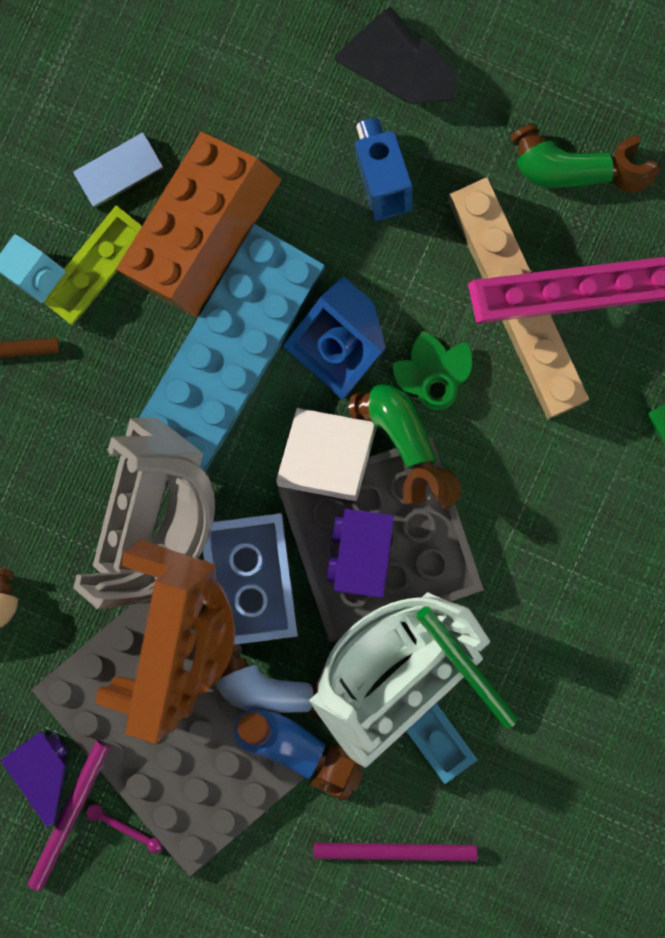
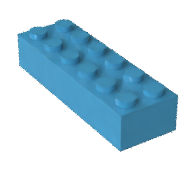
(234, 341)

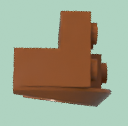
(162, 688)

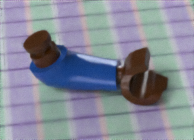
(294, 747)

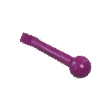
(96, 813)

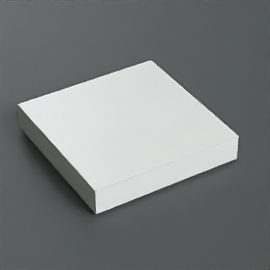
(326, 454)

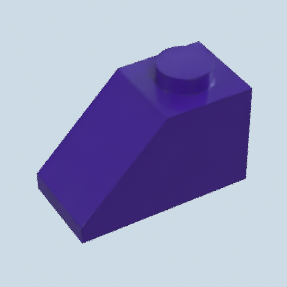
(40, 773)

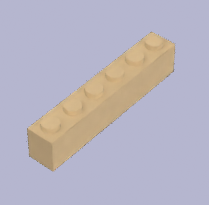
(533, 337)

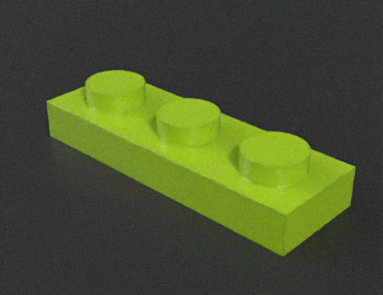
(93, 266)

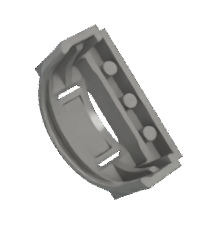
(148, 460)

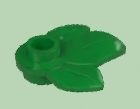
(433, 365)

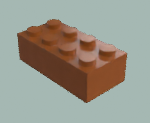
(199, 223)

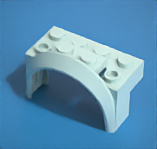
(372, 647)

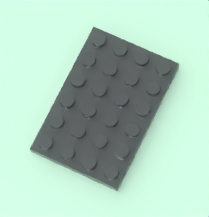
(193, 784)

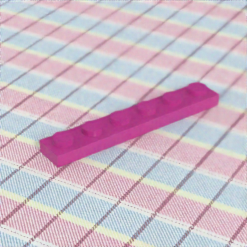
(568, 290)

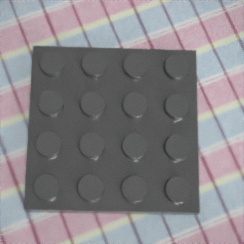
(425, 546)

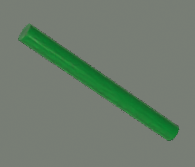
(466, 667)

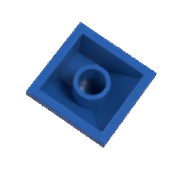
(339, 337)

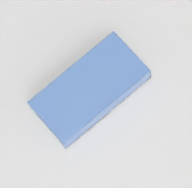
(118, 170)

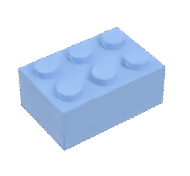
(254, 576)

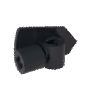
(399, 61)

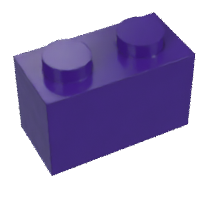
(362, 552)

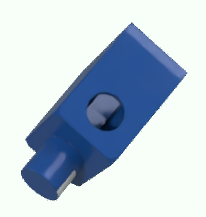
(382, 171)

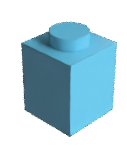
(29, 268)

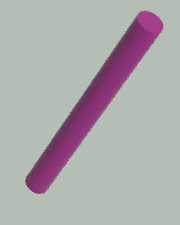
(69, 815)
(386, 851)

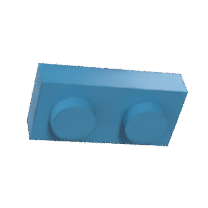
(441, 744)

